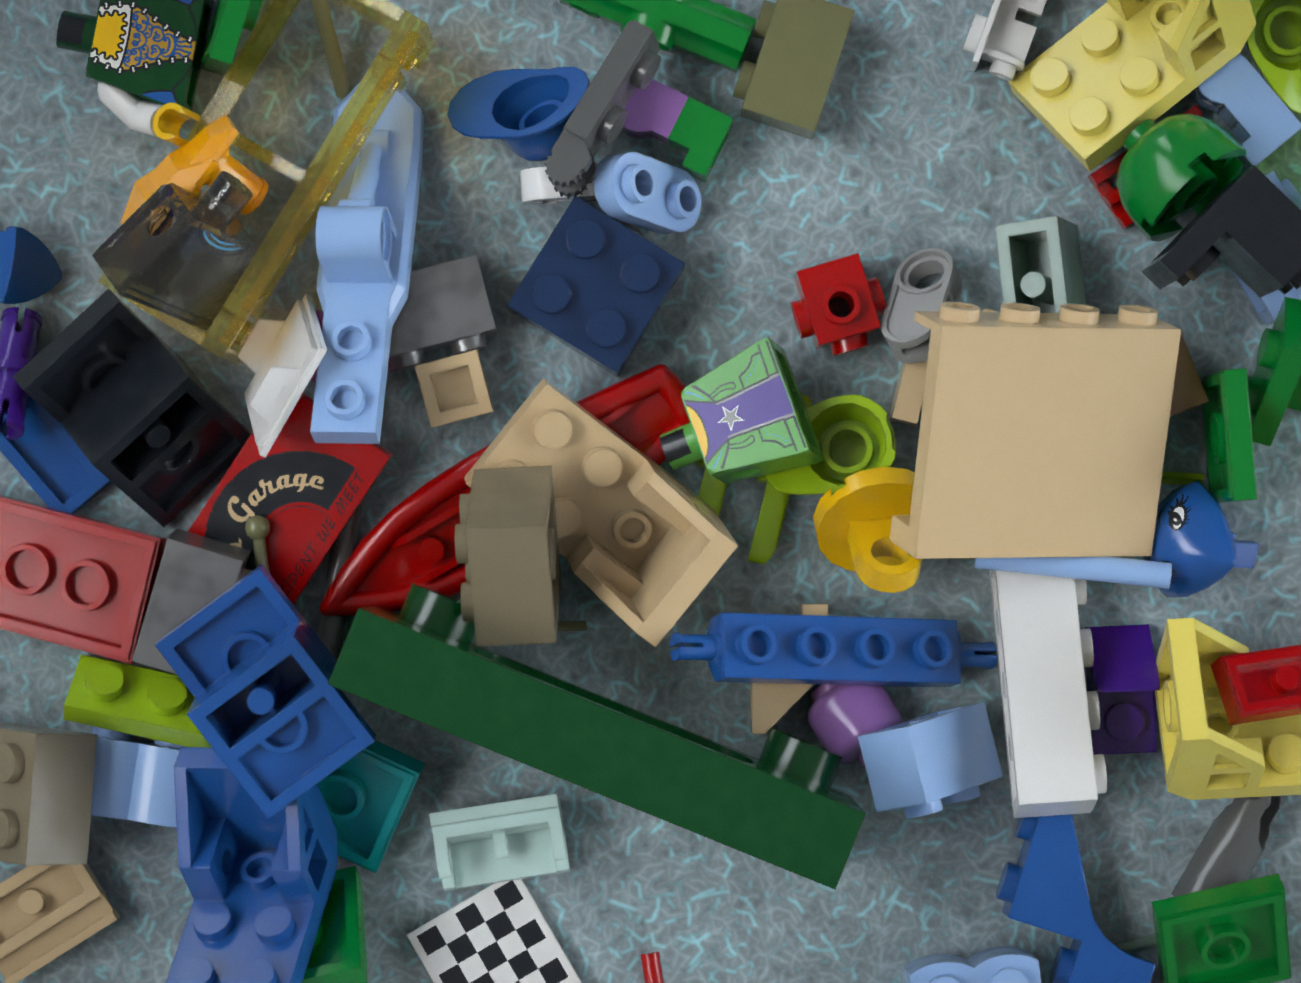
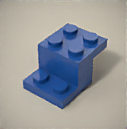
(264, 691)

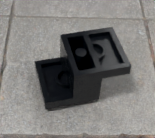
(1246, 227)
(134, 408)

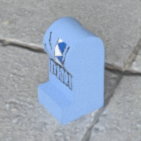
(1247, 109)

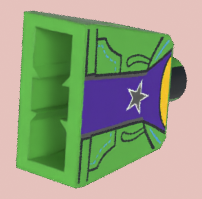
(745, 419)

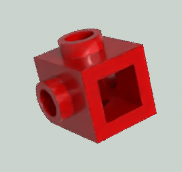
(844, 281)

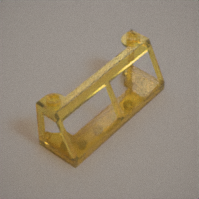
(404, 49)

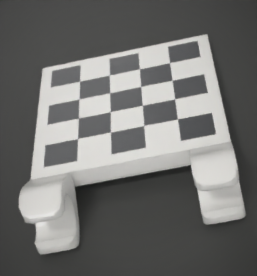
(493, 940)

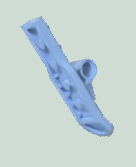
(366, 272)

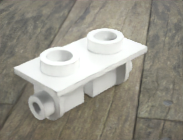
(1002, 38)

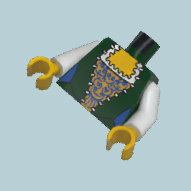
(143, 59)

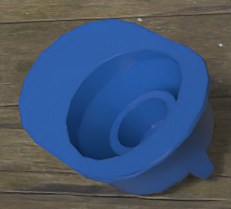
(519, 107)

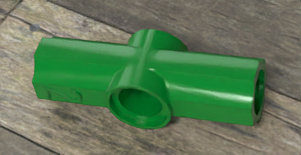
(687, 25)

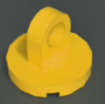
(856, 527)

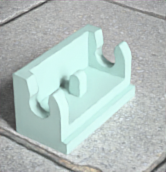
(500, 842)

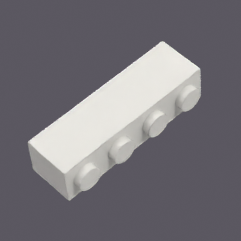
(1046, 694)

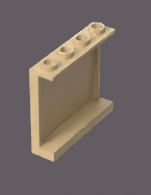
(1040, 432)

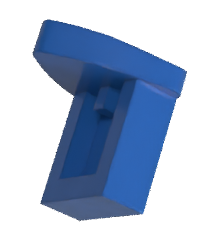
(25, 267)

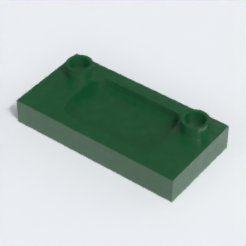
(762, 806)

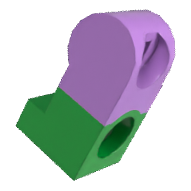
(680, 124)

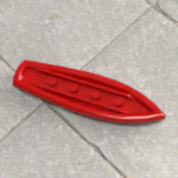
(419, 534)

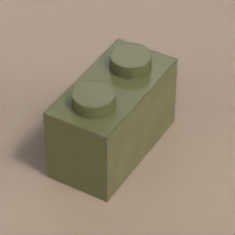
(794, 63)

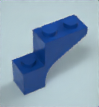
(1051, 893)

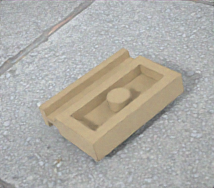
(47, 914)

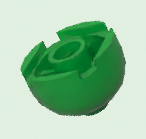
(1174, 170)

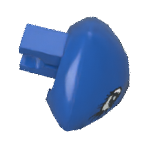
(1196, 541)

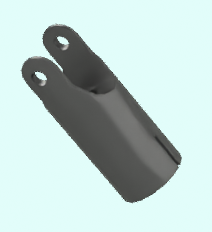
(1230, 845)

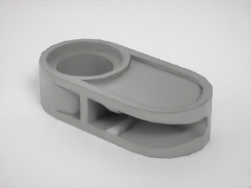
(906, 337)

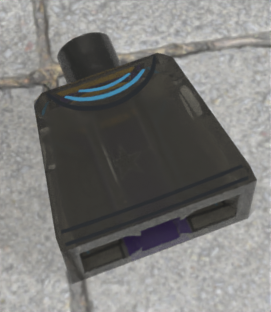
(182, 250)

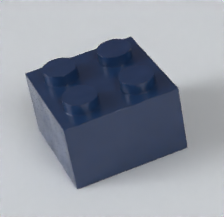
(596, 286)

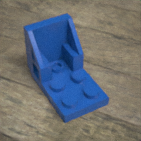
(251, 877)

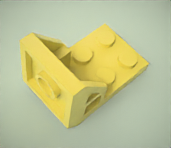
(1128, 68)
(1199, 747)

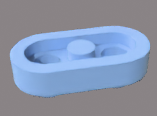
(647, 193)

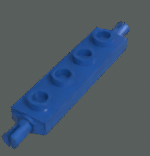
(833, 650)

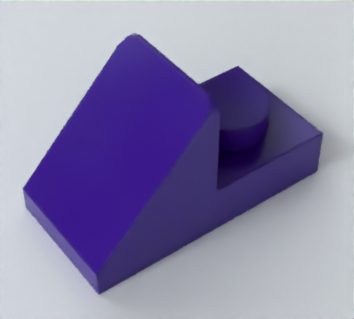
(1125, 684)

